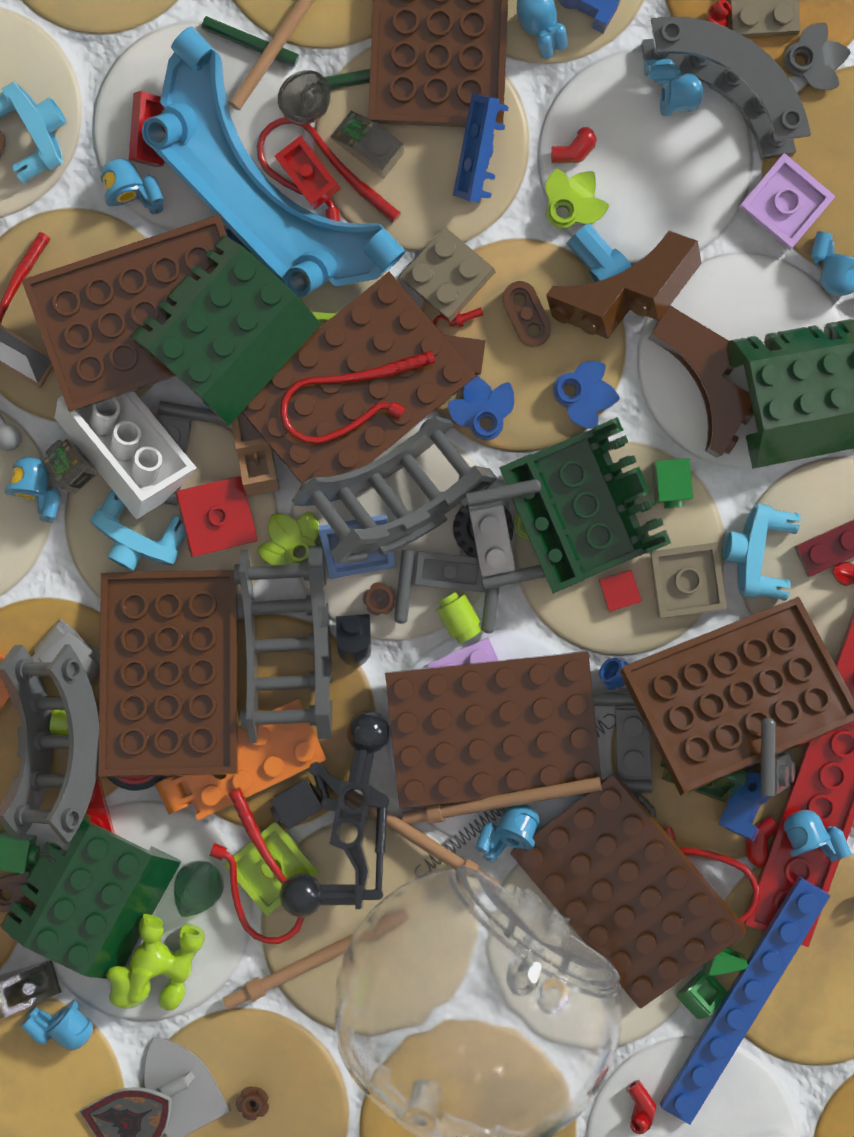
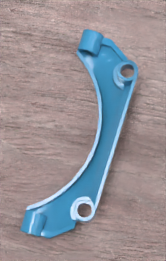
(214, 163)

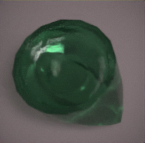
(197, 887)

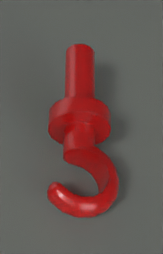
(460, 318)

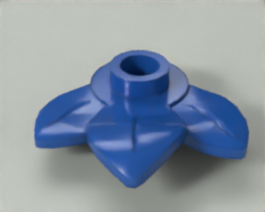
(590, 394)
(481, 403)

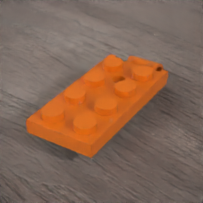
(277, 755)

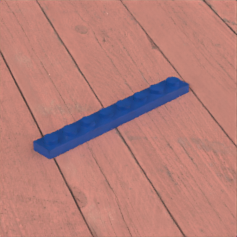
(744, 1000)

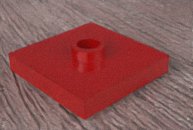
(216, 516)

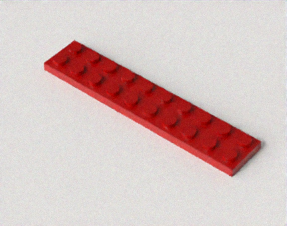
(821, 785)

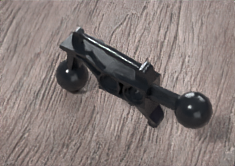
(302, 892)

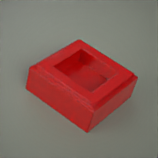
(620, 590)

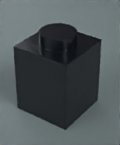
(296, 803)

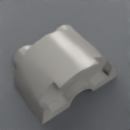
(64, 634)

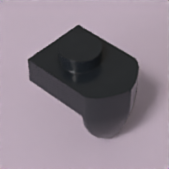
(354, 639)

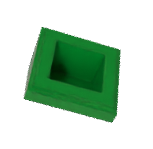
(725, 962)
(702, 995)

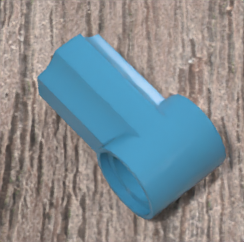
(597, 254)

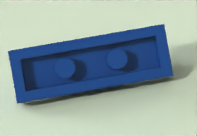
(477, 148)

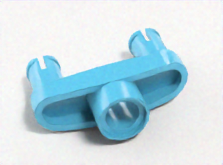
(41, 123)
(130, 545)
(749, 547)

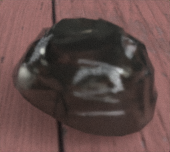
(304, 97)

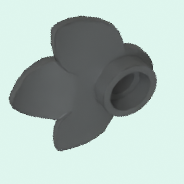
(820, 57)

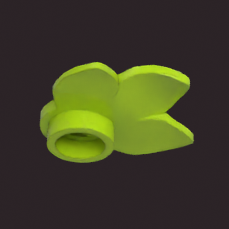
(574, 195)
(288, 537)

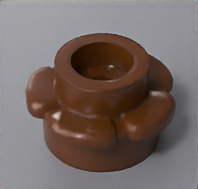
(379, 589)
(252, 1094)

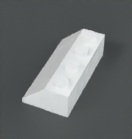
(128, 450)

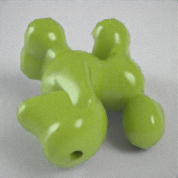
(152, 958)

